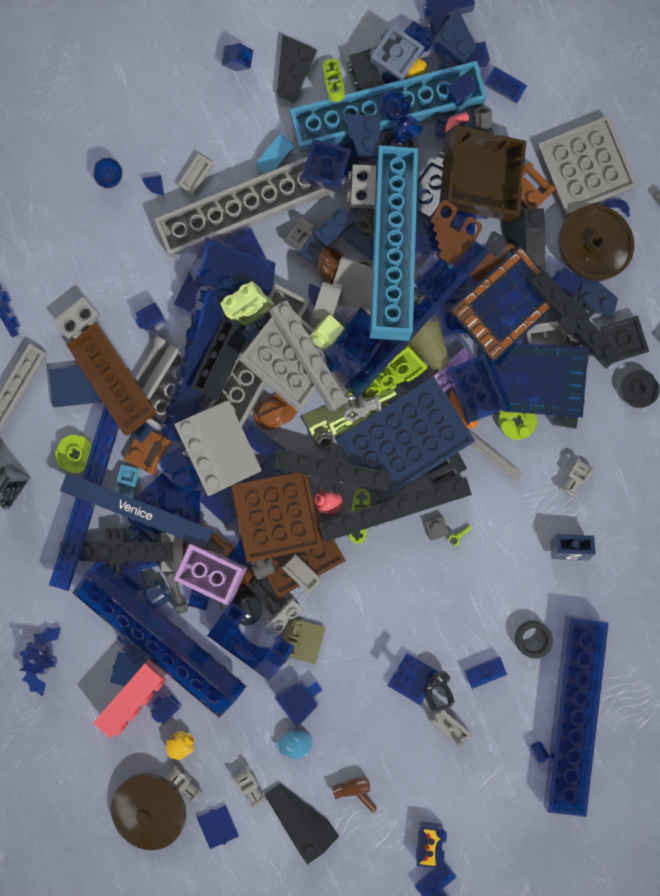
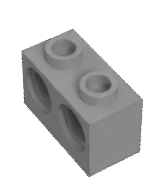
(366, 187)
(74, 314)

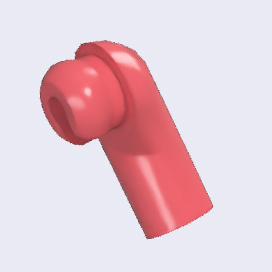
(456, 120)

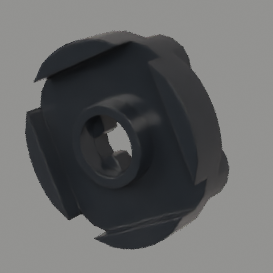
(647, 381)

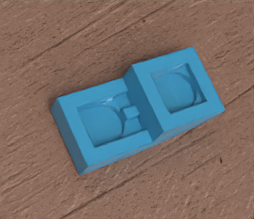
(275, 154)
(127, 480)

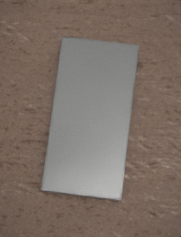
(195, 174)
(302, 574)

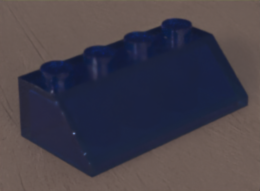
(230, 268)

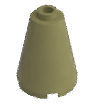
(431, 345)

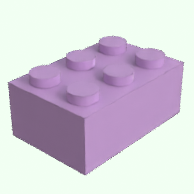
(210, 573)

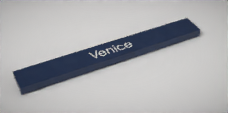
(136, 510)

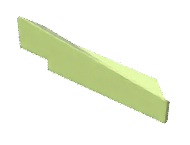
(334, 421)

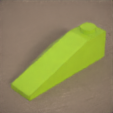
(403, 367)

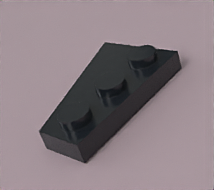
(293, 68)

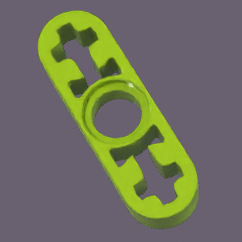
(332, 85)
(365, 502)

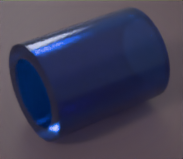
(539, 752)

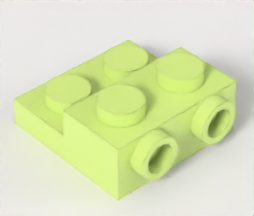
(246, 304)

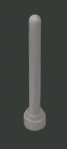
(159, 345)

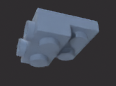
(396, 52)

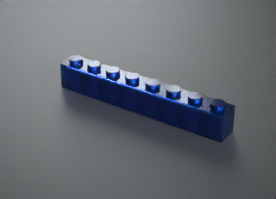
(204, 324)

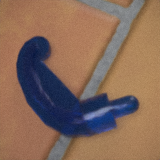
(618, 203)

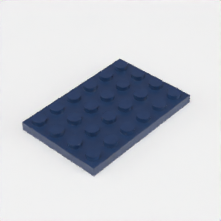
(408, 436)

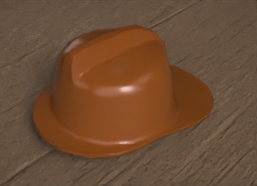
(273, 413)

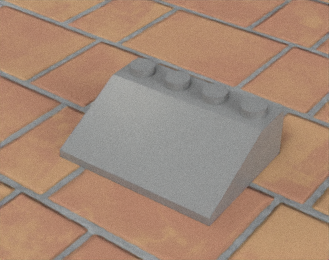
(160, 384)
(218, 447)

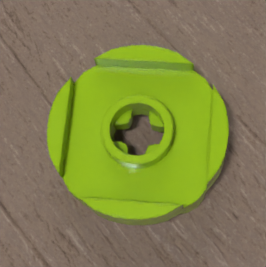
(517, 432)
(66, 448)

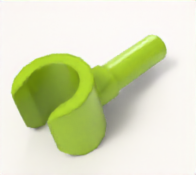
(459, 535)

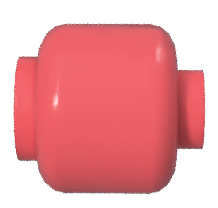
(328, 502)

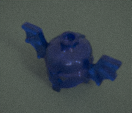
(39, 659)

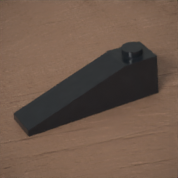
(528, 232)
(11, 484)
(306, 828)

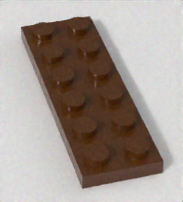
(111, 379)

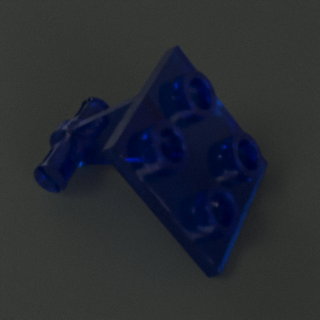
(411, 678)

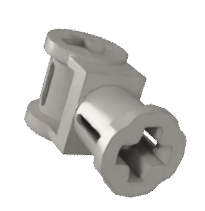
(360, 406)
(576, 477)
(183, 783)
(248, 785)

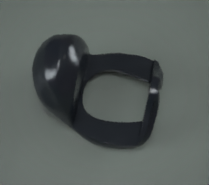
(438, 679)

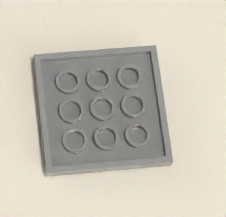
(587, 165)
(278, 366)

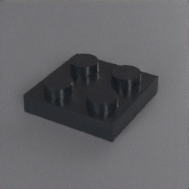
(626, 337)

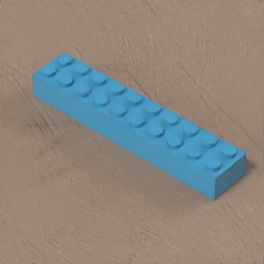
(427, 97)
(394, 243)

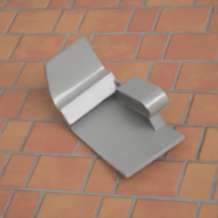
(343, 298)

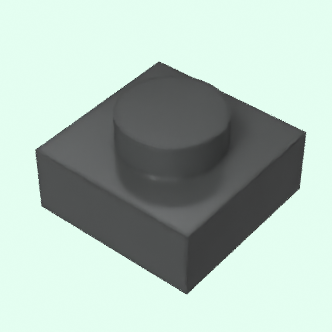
(436, 528)

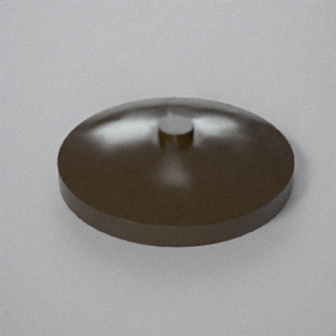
(596, 243)
(148, 811)

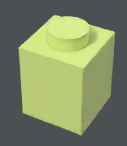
(326, 332)

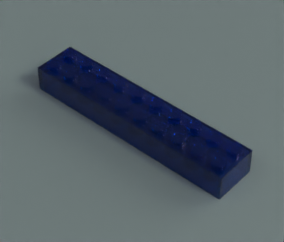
(159, 639)
(575, 716)

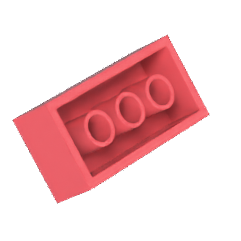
(127, 702)

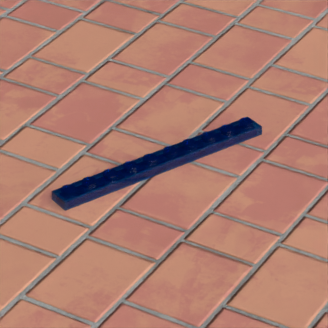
(421, 314)
(83, 510)

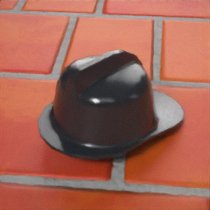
(250, 603)

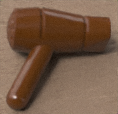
(355, 787)

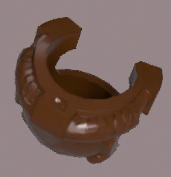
(328, 264)

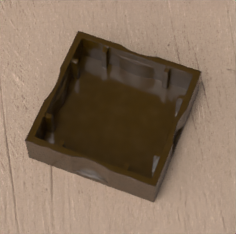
(483, 173)

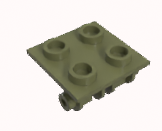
(305, 638)

